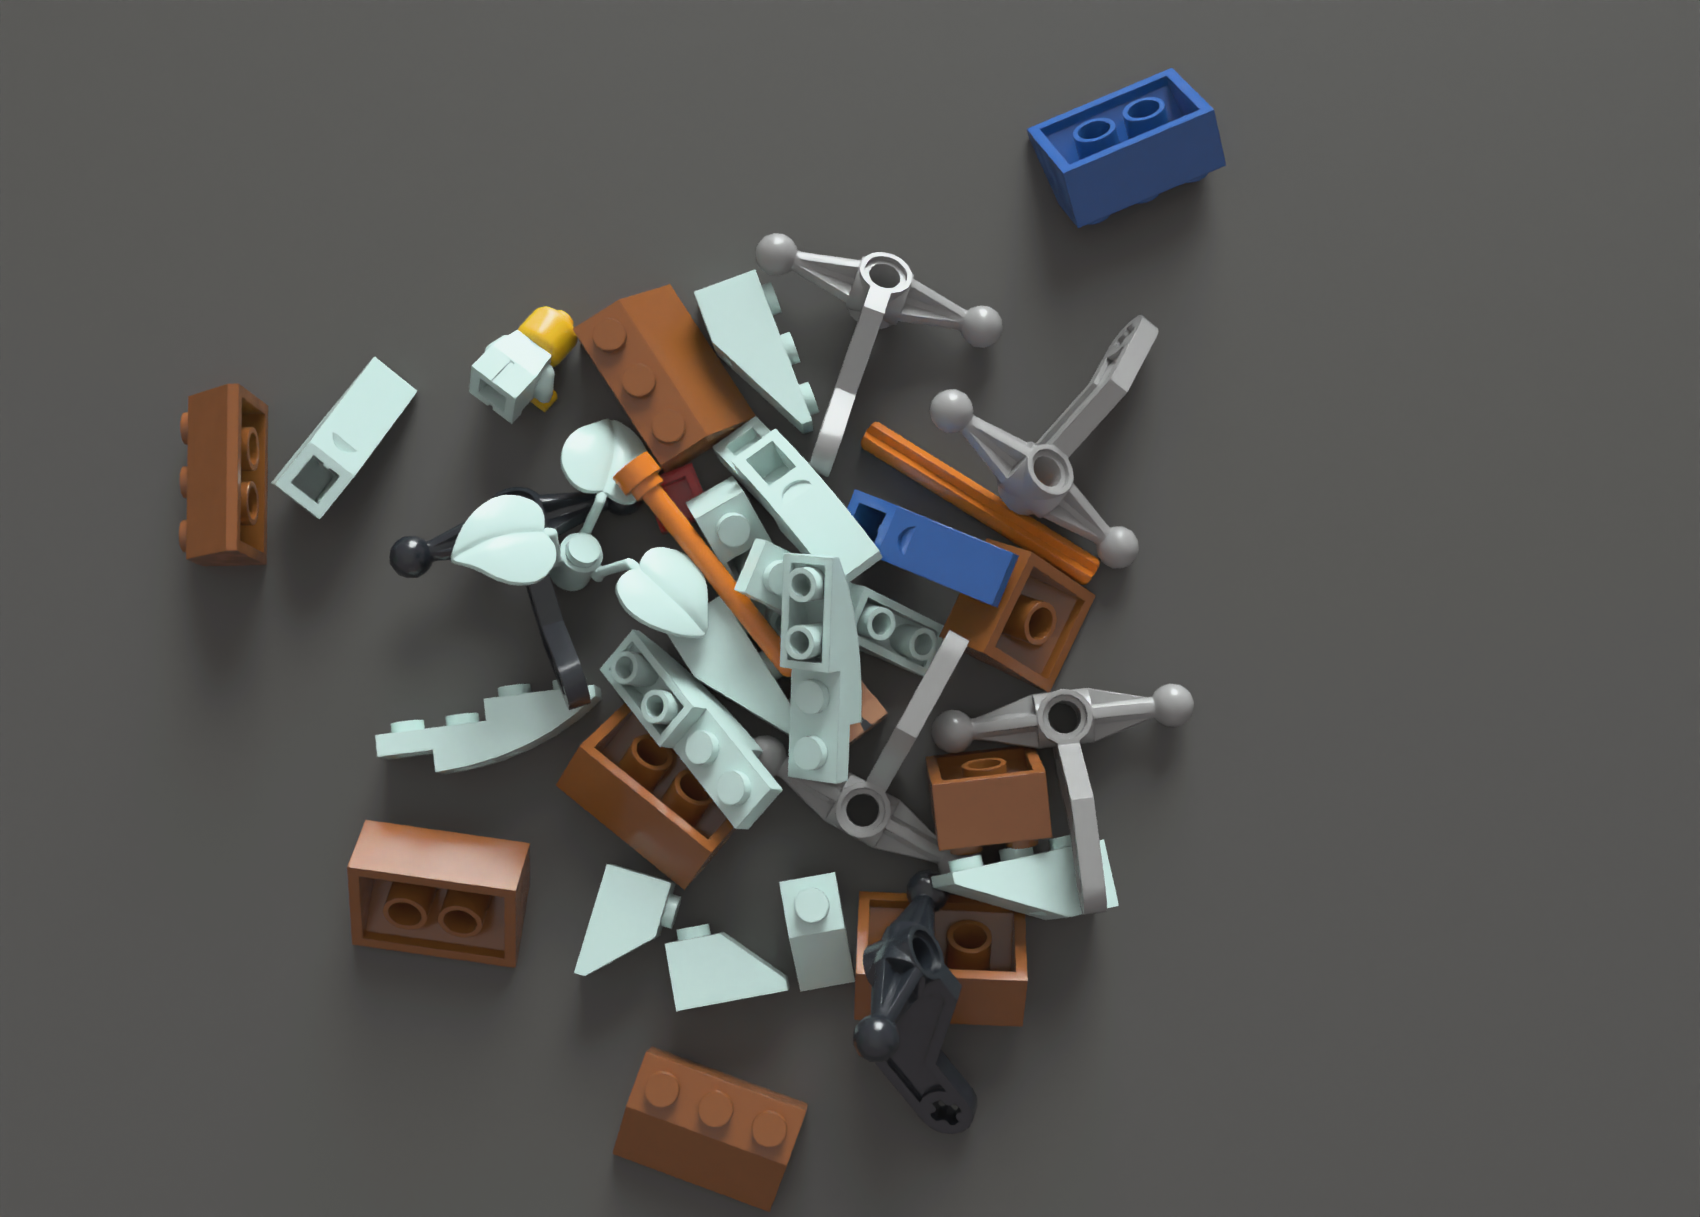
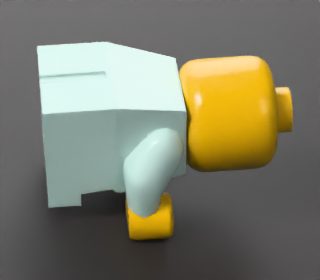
(521, 364)

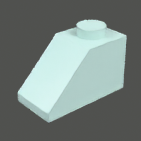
(625, 916)
(817, 931)
(717, 969)

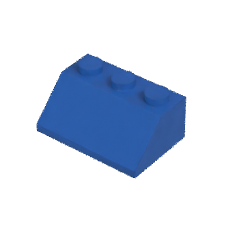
(1128, 147)

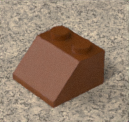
(1032, 623)
(988, 799)

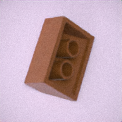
(664, 375)
(225, 478)
(646, 797)
(438, 893)
(979, 946)
(709, 1128)

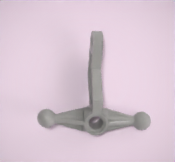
(877, 295)
(1039, 474)
(1098, 716)
(896, 826)

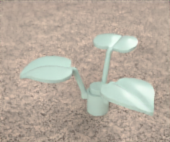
(512, 546)

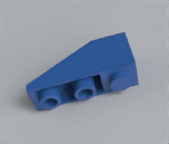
(934, 549)

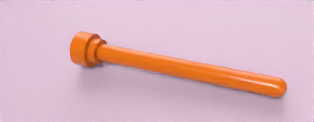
(642, 481)

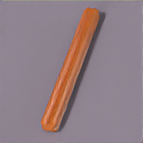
(979, 503)

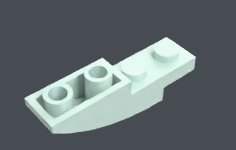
(796, 497)
(882, 625)
(824, 658)
(695, 724)
(512, 726)

